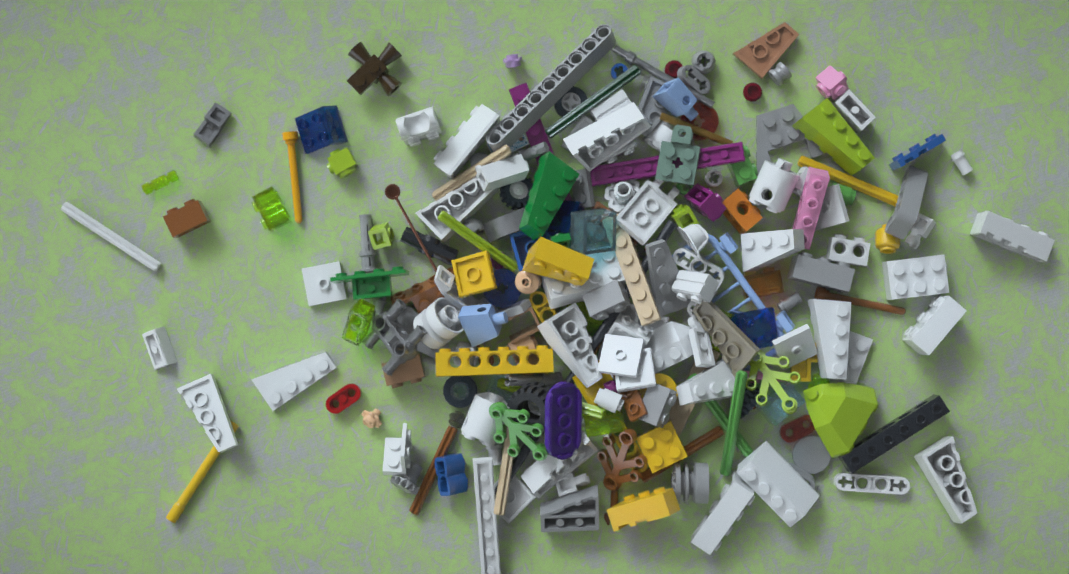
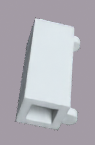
(502, 172)

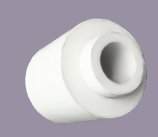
(609, 400)

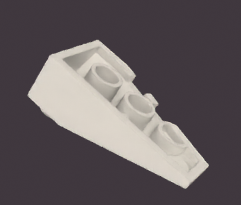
(570, 340)

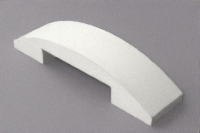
(444, 282)

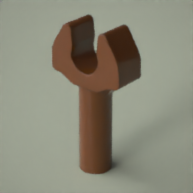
(613, 501)

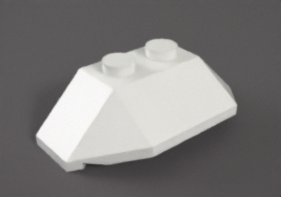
(669, 345)

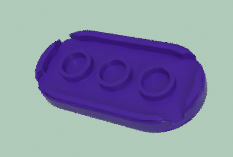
(563, 420)

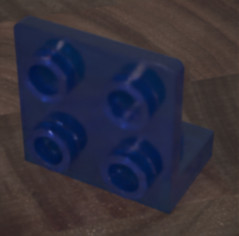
(321, 128)
(757, 325)

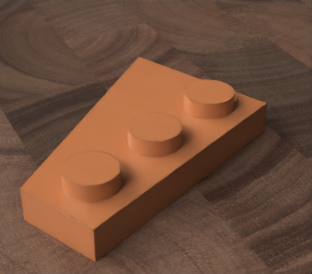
(766, 50)

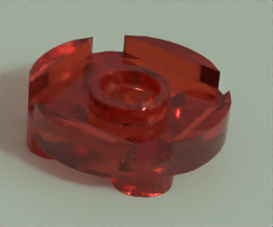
(710, 119)

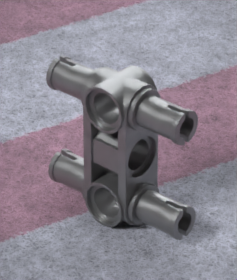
(395, 338)

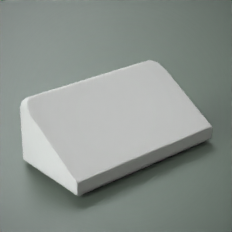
(159, 348)

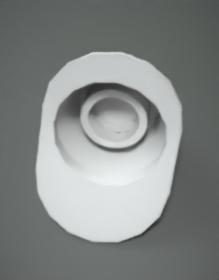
(695, 237)

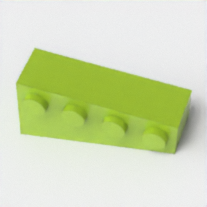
(834, 136)

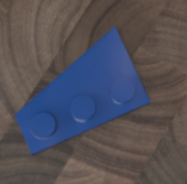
(916, 150)

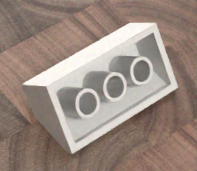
(467, 141)
(777, 483)

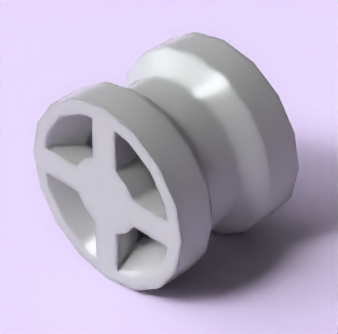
(779, 74)

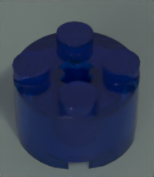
(511, 294)

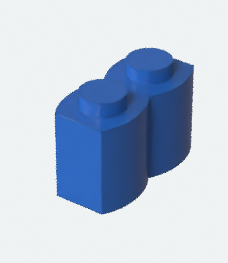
(451, 474)

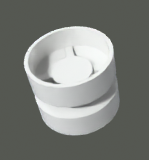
(440, 322)

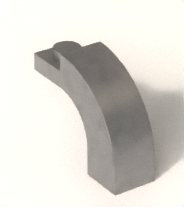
(503, 225)

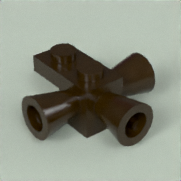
(374, 69)

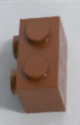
(186, 218)

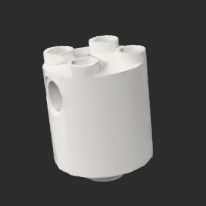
(779, 180)
(478, 420)

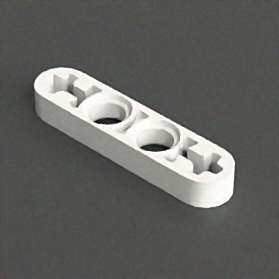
(871, 483)

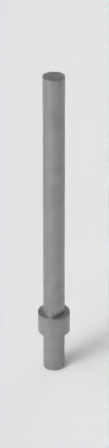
(631, 57)

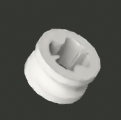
(708, 175)

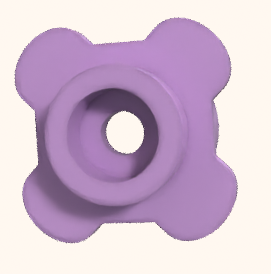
(512, 60)

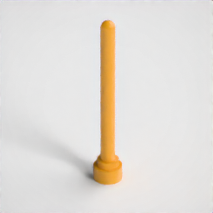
(291, 139)

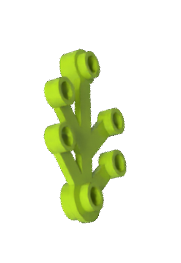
(771, 377)

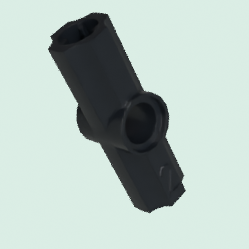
(433, 246)

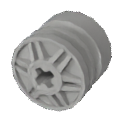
(691, 482)

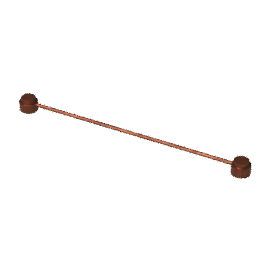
(392, 192)

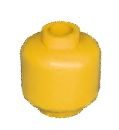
(885, 242)

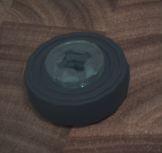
(459, 391)

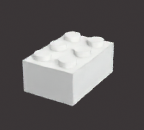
(915, 277)
(933, 324)

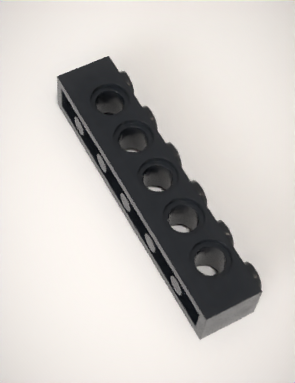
(894, 433)

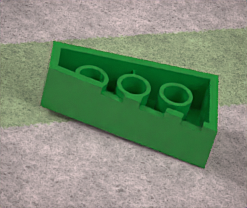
(547, 194)

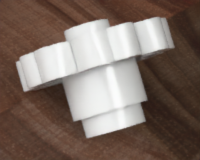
(620, 194)

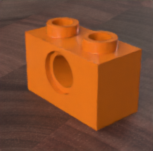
(740, 222)

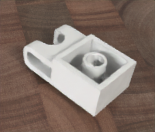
(419, 126)

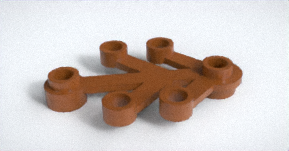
(613, 479)

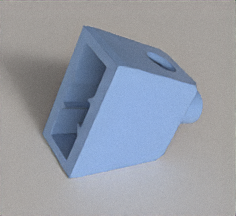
(677, 99)
(481, 322)

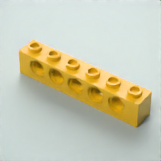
(544, 363)

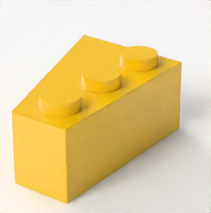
(558, 262)
(643, 508)

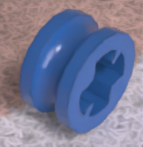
(616, 66)

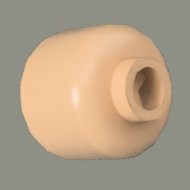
(521, 282)

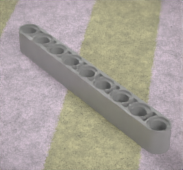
(552, 88)

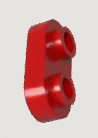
(344, 398)

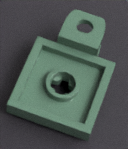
(678, 148)

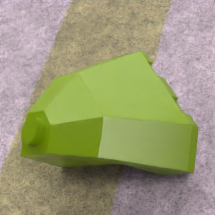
(840, 413)

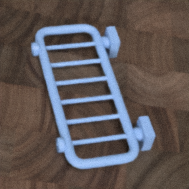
(728, 244)

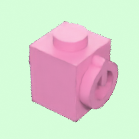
(831, 83)

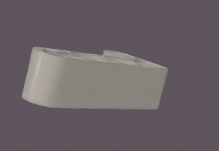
(908, 203)

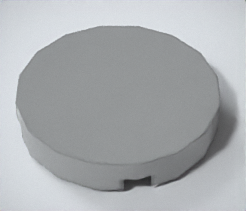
(810, 454)

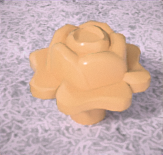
(371, 419)

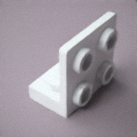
(397, 454)

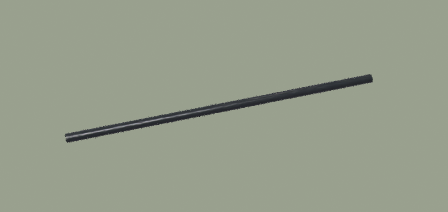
(596, 340)

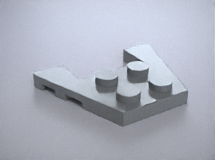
(776, 131)

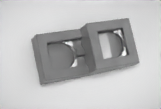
(213, 124)

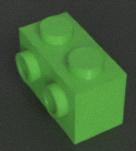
(743, 171)

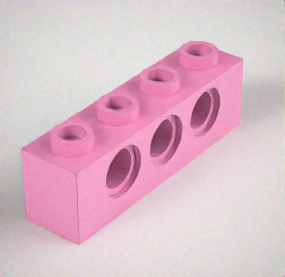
(811, 203)

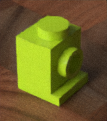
(384, 235)

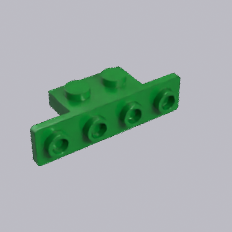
(370, 284)

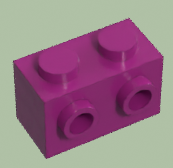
(705, 202)

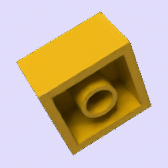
(661, 446)

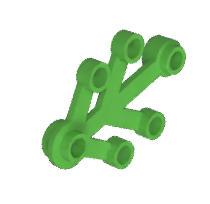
(517, 430)

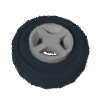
(573, 96)

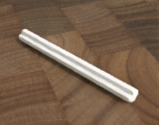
(110, 236)

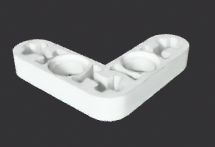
(714, 268)

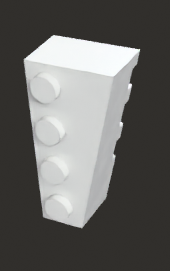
(548, 472)
(723, 514)

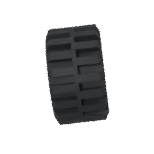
(532, 392)

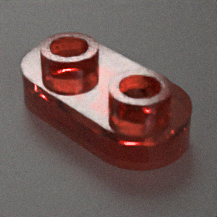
(797, 428)

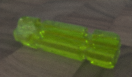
(160, 182)

